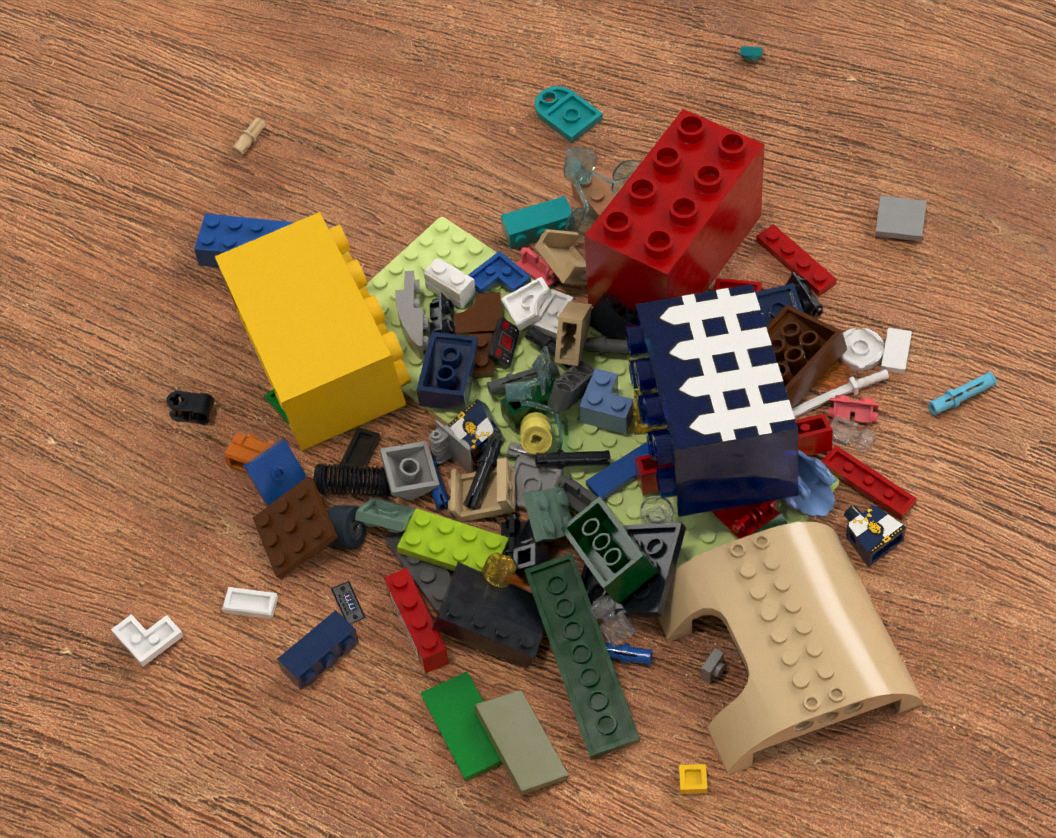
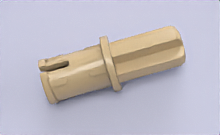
(248, 137)

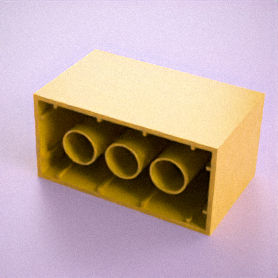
(316, 329)

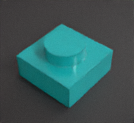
(751, 52)

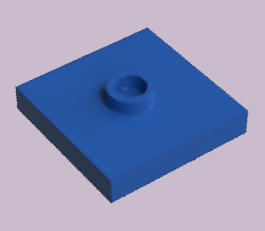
(274, 471)

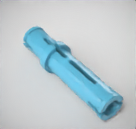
(938, 405)

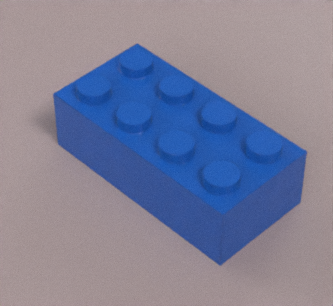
(225, 233)

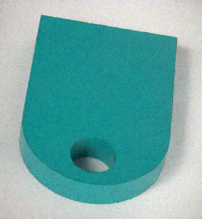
(567, 113)

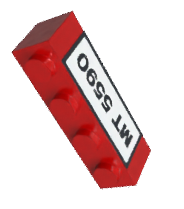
(416, 620)

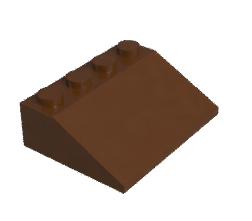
(803, 350)

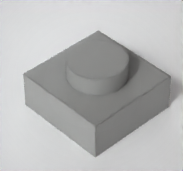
(713, 666)

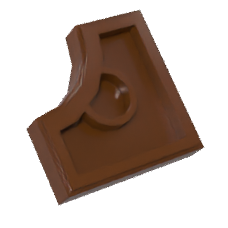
(481, 316)

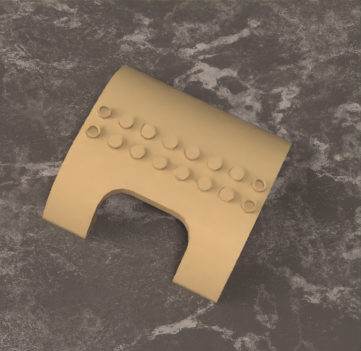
(802, 633)

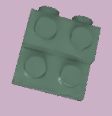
(547, 513)

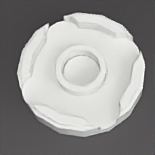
(863, 350)

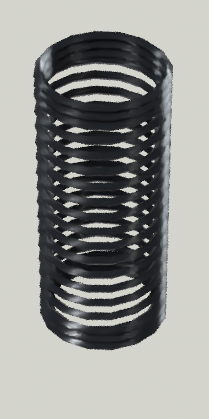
(322, 480)

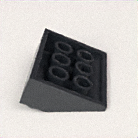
(490, 617)

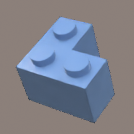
(603, 406)

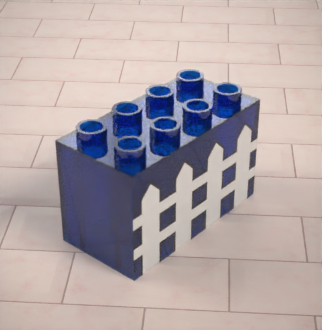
(713, 401)

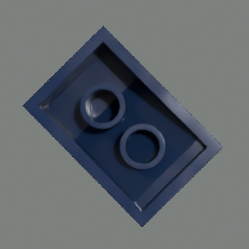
(447, 371)

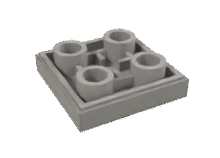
(900, 218)

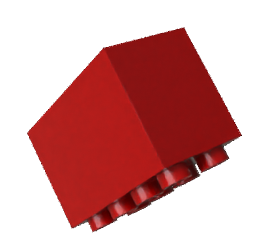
(677, 215)

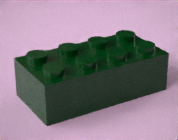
(609, 550)

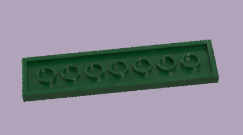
(582, 656)

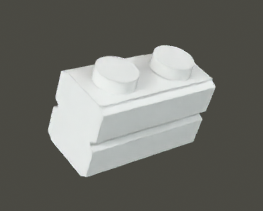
(450, 281)

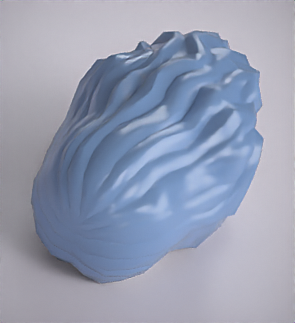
(814, 489)

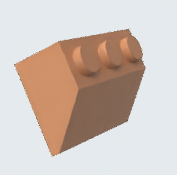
(596, 192)

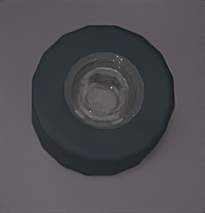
(349, 531)

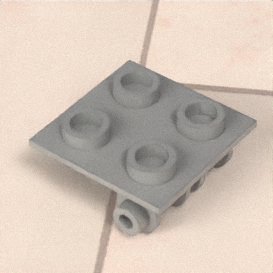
(446, 446)

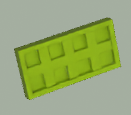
(448, 541)

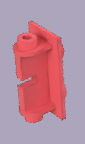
(536, 266)
(863, 408)

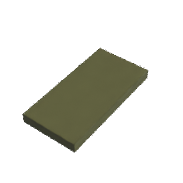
(520, 742)

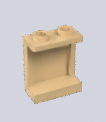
(562, 257)
(496, 499)

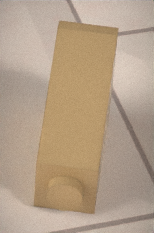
(572, 332)

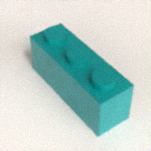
(529, 223)

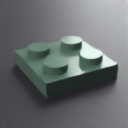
(385, 514)

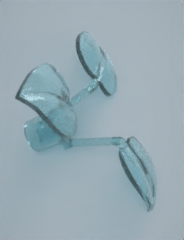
(578, 169)
(522, 390)

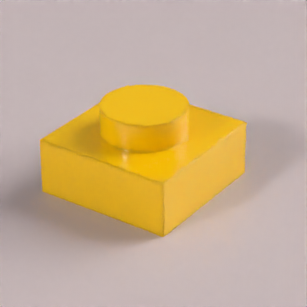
(693, 779)

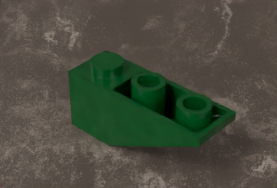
(514, 412)

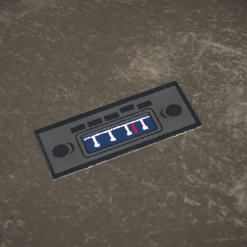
(348, 602)

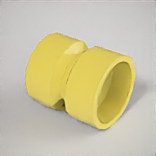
(536, 433)

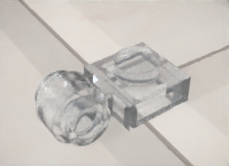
(846, 431)
(616, 626)

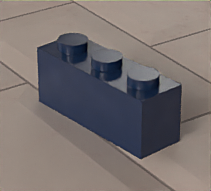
(318, 650)

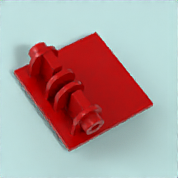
(747, 518)

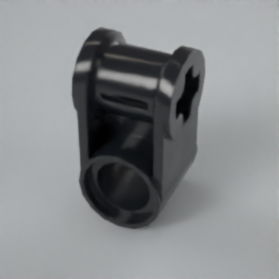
(192, 408)

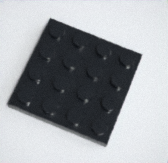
(662, 547)

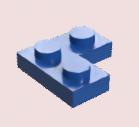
(499, 269)

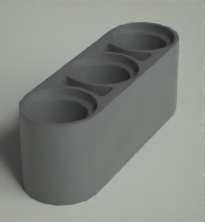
(570, 387)

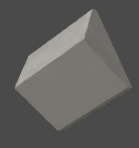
(409, 470)

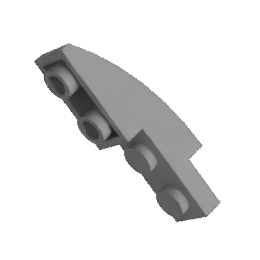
(412, 316)

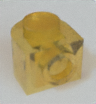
(499, 569)

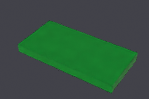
(453, 714)

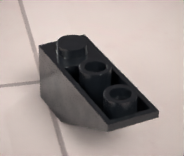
(611, 317)
(528, 552)

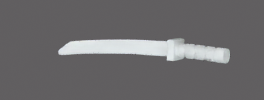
(852, 386)

